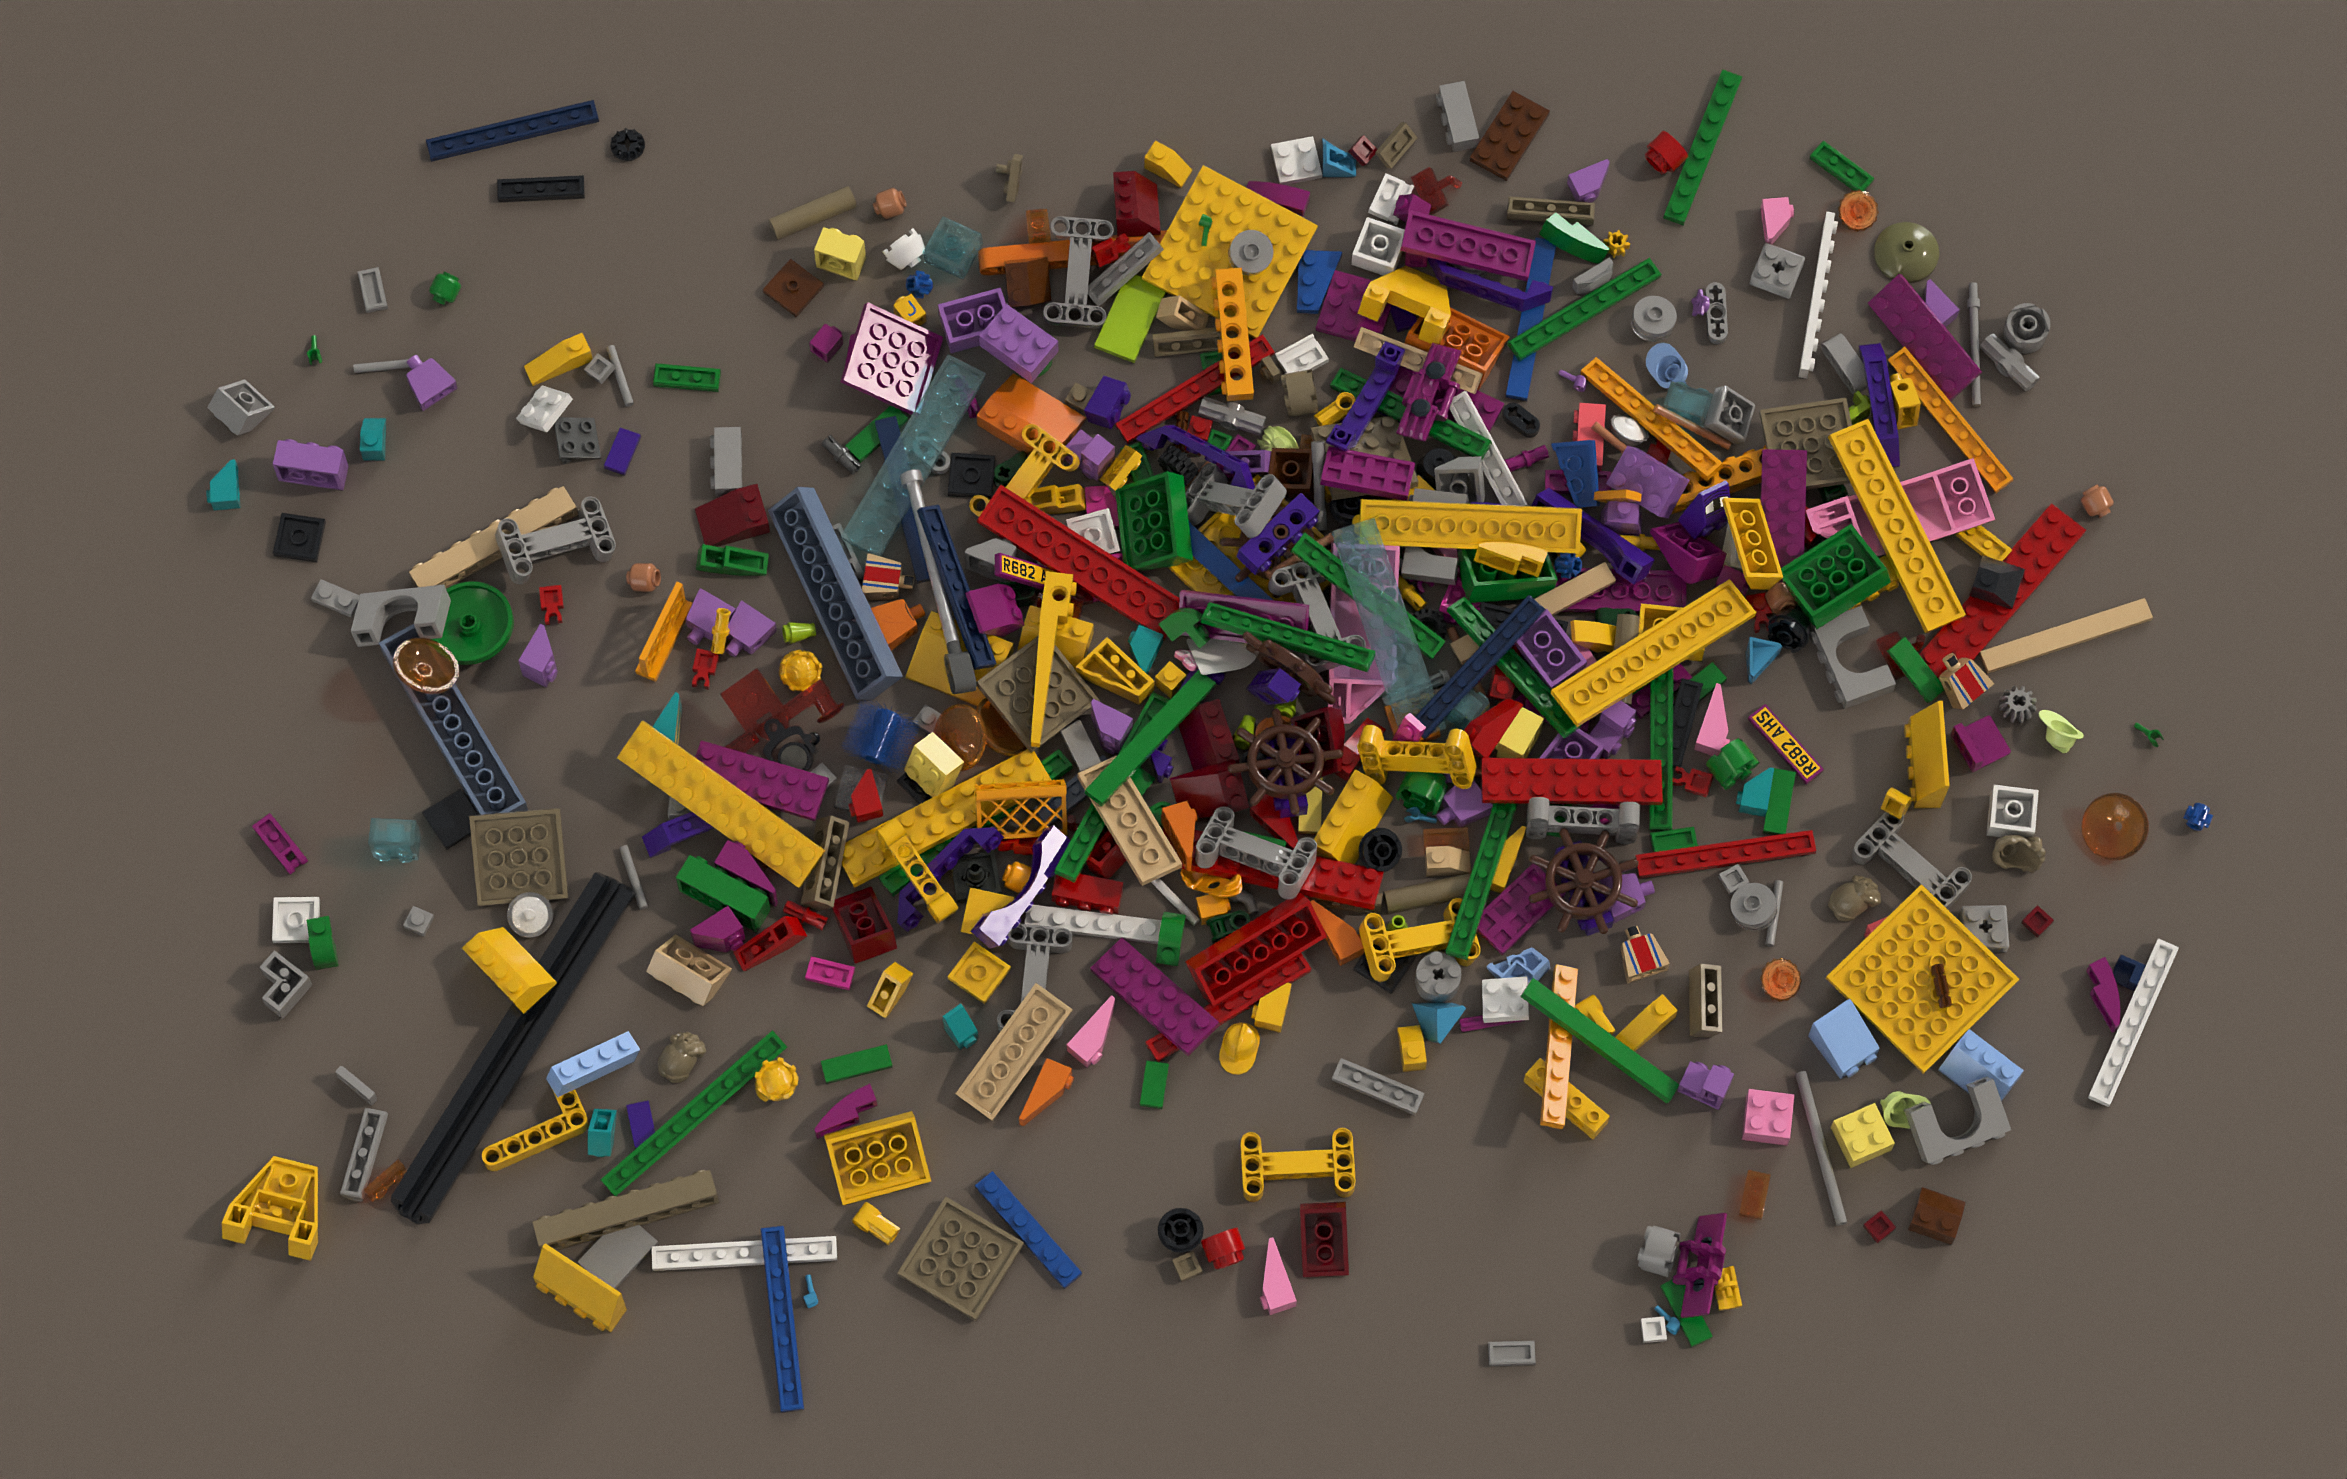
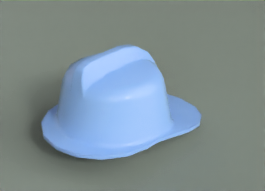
(1666, 365)

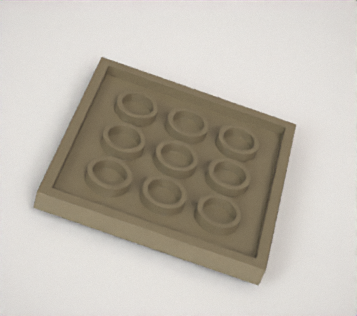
(1808, 429)
(1377, 439)
(1012, 689)
(518, 855)
(960, 1258)

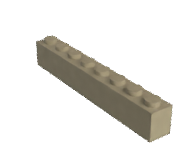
(617, 1213)

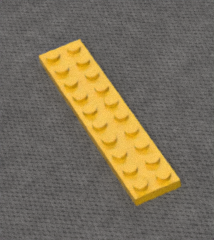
(1470, 524)
(1896, 525)
(1653, 653)
(721, 804)
(937, 818)

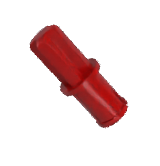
(805, 915)

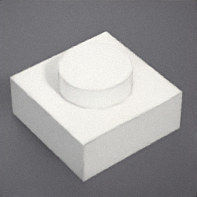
(1653, 1329)

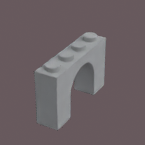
(1421, 565)
(378, 607)
(1850, 686)
(1988, 1123)

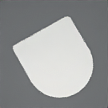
(1220, 656)

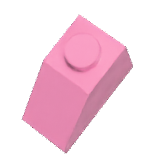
(1775, 217)

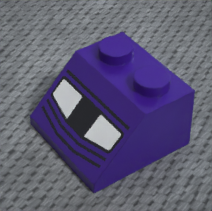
(1706, 511)

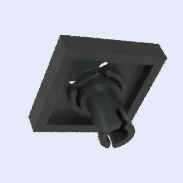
(974, 868)

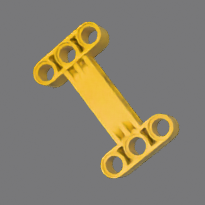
(1035, 466)
(1450, 757)
(893, 836)
(1408, 941)
(1297, 1164)

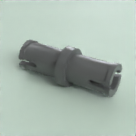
(841, 454)

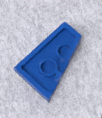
(1314, 278)
(1580, 469)

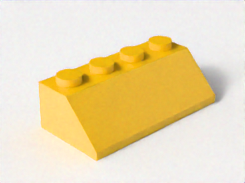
(1753, 542)
(1352, 816)
(509, 967)

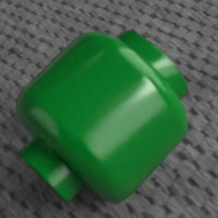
(445, 288)

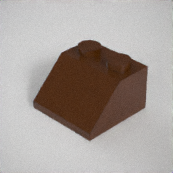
(1027, 281)
(1293, 471)
(1937, 1216)

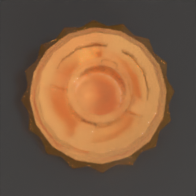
(1858, 210)
(1780, 979)

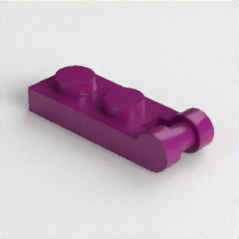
(279, 843)

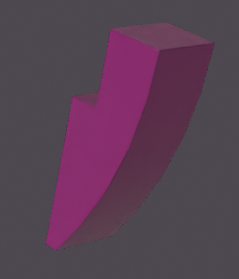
(1283, 195)
(2105, 992)
(846, 1111)

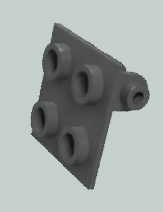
(576, 439)

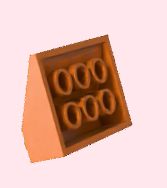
(1477, 341)
(1021, 404)

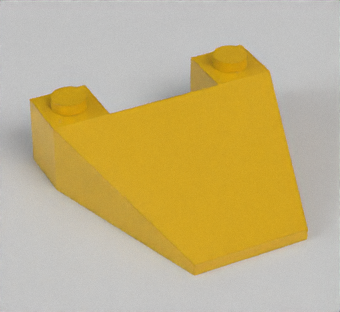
(1414, 293)
(279, 1200)

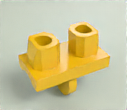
(1727, 1290)

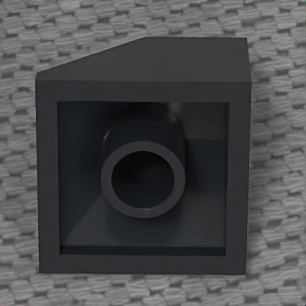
(1997, 582)

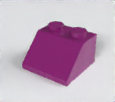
(995, 610)
(719, 932)

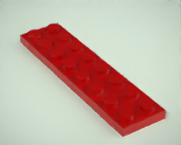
(1571, 780)

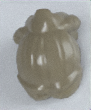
(2019, 853)
(1854, 898)
(680, 1056)

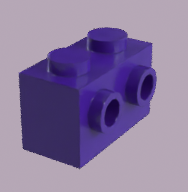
(1107, 402)

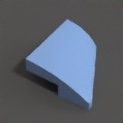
(1528, 963)

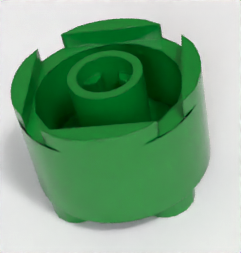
(1732, 763)
(1422, 791)

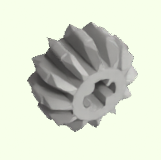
(2020, 711)

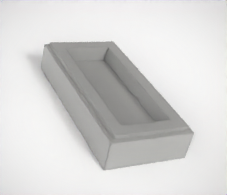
(372, 290)
(356, 1085)
(1511, 1353)

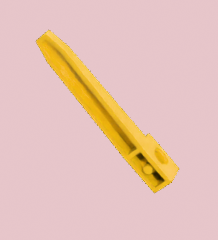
(1051, 614)

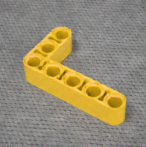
(543, 1130)

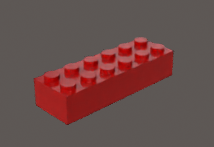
(1256, 949)

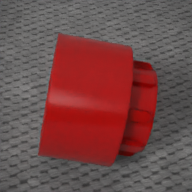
(1665, 153)
(1224, 1248)

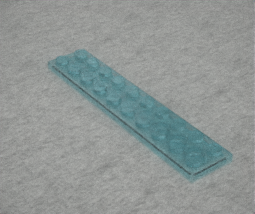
(915, 449)
(1384, 618)

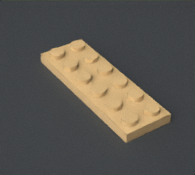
(1134, 828)
(1014, 1051)

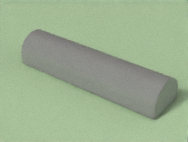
(363, 1154)

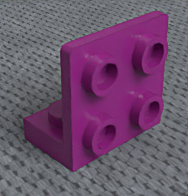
(1980, 743)

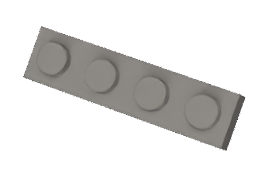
(1124, 269)
(1378, 1086)

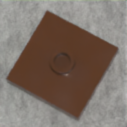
(793, 287)

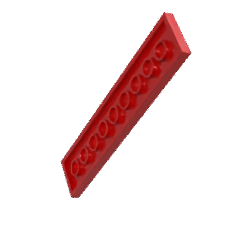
(1071, 553)
(2038, 554)
(1327, 879)

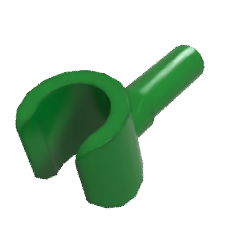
(1205, 221)
(314, 353)
(2152, 734)

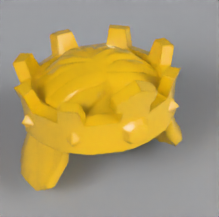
(800, 670)
(776, 1080)

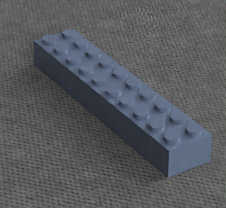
(835, 593)
(461, 741)

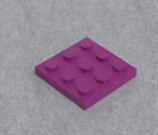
(1341, 308)

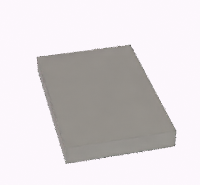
(618, 1254)

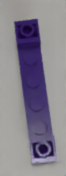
(1538, 292)
(1369, 399)
(1881, 400)
(1157, 438)
(1161, 762)
(674, 831)
(947, 859)

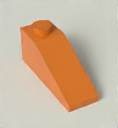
(1180, 827)
(1340, 936)
(1047, 1089)

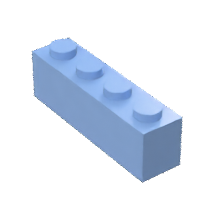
(592, 1064)

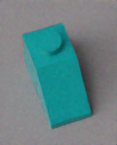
(373, 439)
(224, 488)
(1145, 647)
(1756, 794)
(960, 1027)
(601, 1132)

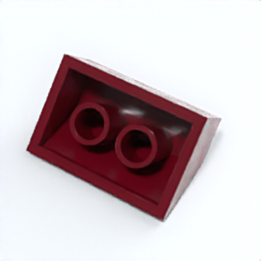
(1136, 204)
(1207, 736)

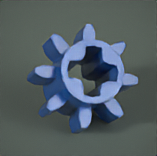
(919, 284)
(1568, 565)
(2198, 816)

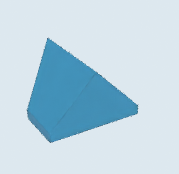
(1336, 161)
(1759, 656)
(1437, 1019)

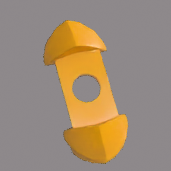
(1201, 882)

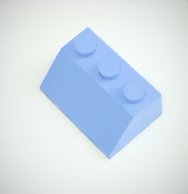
(1976, 1059)

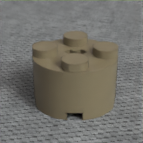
(1300, 393)

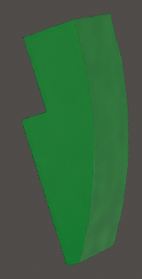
(1574, 239)
(731, 561)

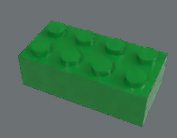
(718, 890)

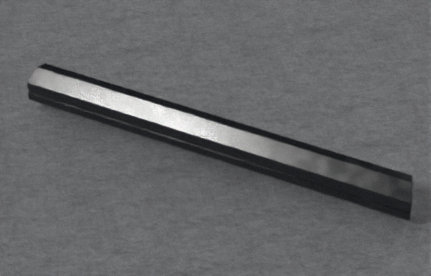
(510, 1052)

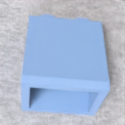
(1844, 1040)

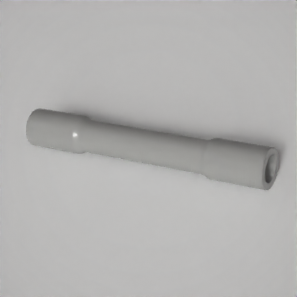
(1318, 460)

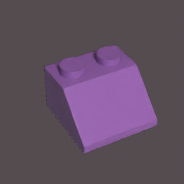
(538, 660)
(1110, 726)

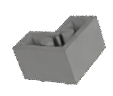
(288, 985)

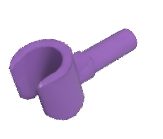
(1580, 381)

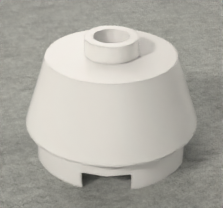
(905, 250)

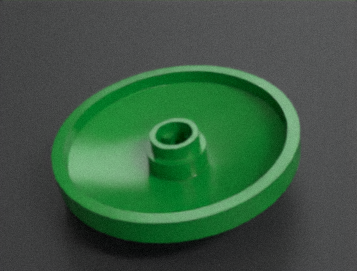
(476, 622)

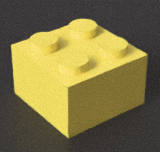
(840, 253)
(1520, 735)
(933, 765)
(1862, 1135)

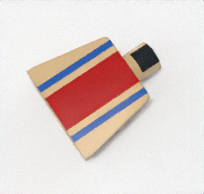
(884, 578)
(1963, 681)
(1642, 955)

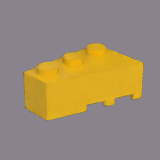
(1116, 672)

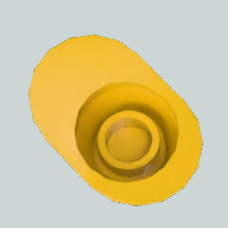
(1239, 1048)

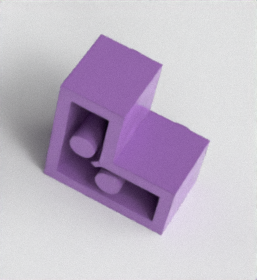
(1094, 454)
(1613, 726)
(1705, 1084)

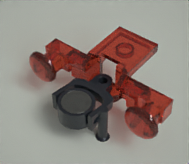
(753, 698)

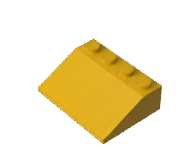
(928, 659)
(1927, 757)
(877, 1158)
(578, 1289)

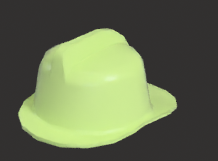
(2059, 731)
(1894, 1106)

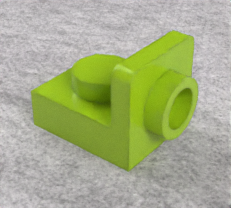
(1860, 409)

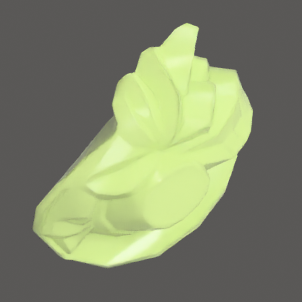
(1277, 438)

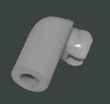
(1248, 900)

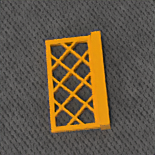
(664, 634)
(1025, 791)

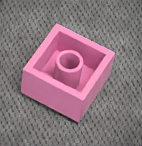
(1768, 1117)

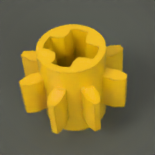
(1617, 238)

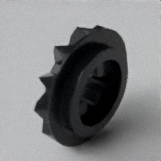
(635, 149)

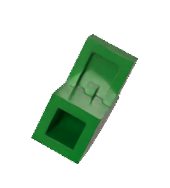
(1185, 620)
(1170, 938)
(322, 943)

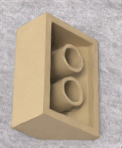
(688, 970)

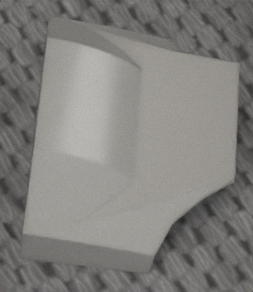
(1593, 278)

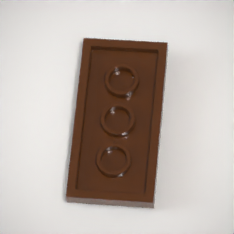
(1509, 135)

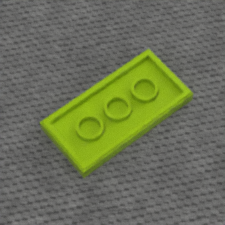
(1130, 319)

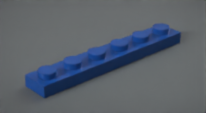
(1028, 1230)

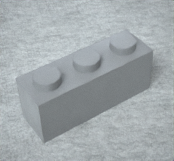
(1457, 116)
(726, 459)

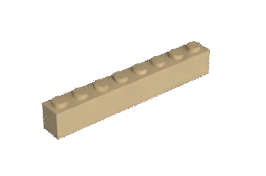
(482, 548)

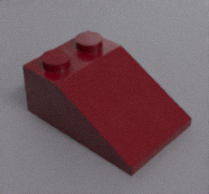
(733, 517)
(1329, 735)
(1211, 789)
(864, 925)
(1324, 1239)

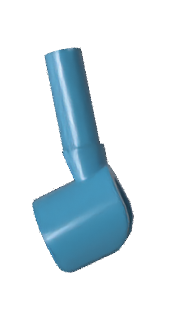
(1415, 812)
(811, 1298)
(1673, 1323)

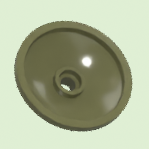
(1913, 262)

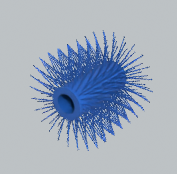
(881, 737)

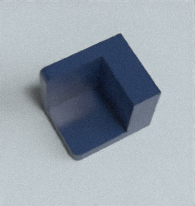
(2128, 972)

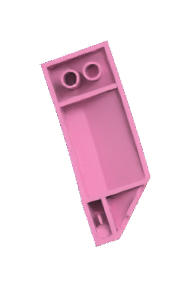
(1943, 501)
(1352, 687)

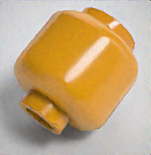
(1016, 876)

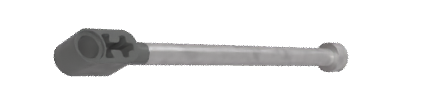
(957, 663)

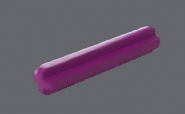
(1477, 1022)

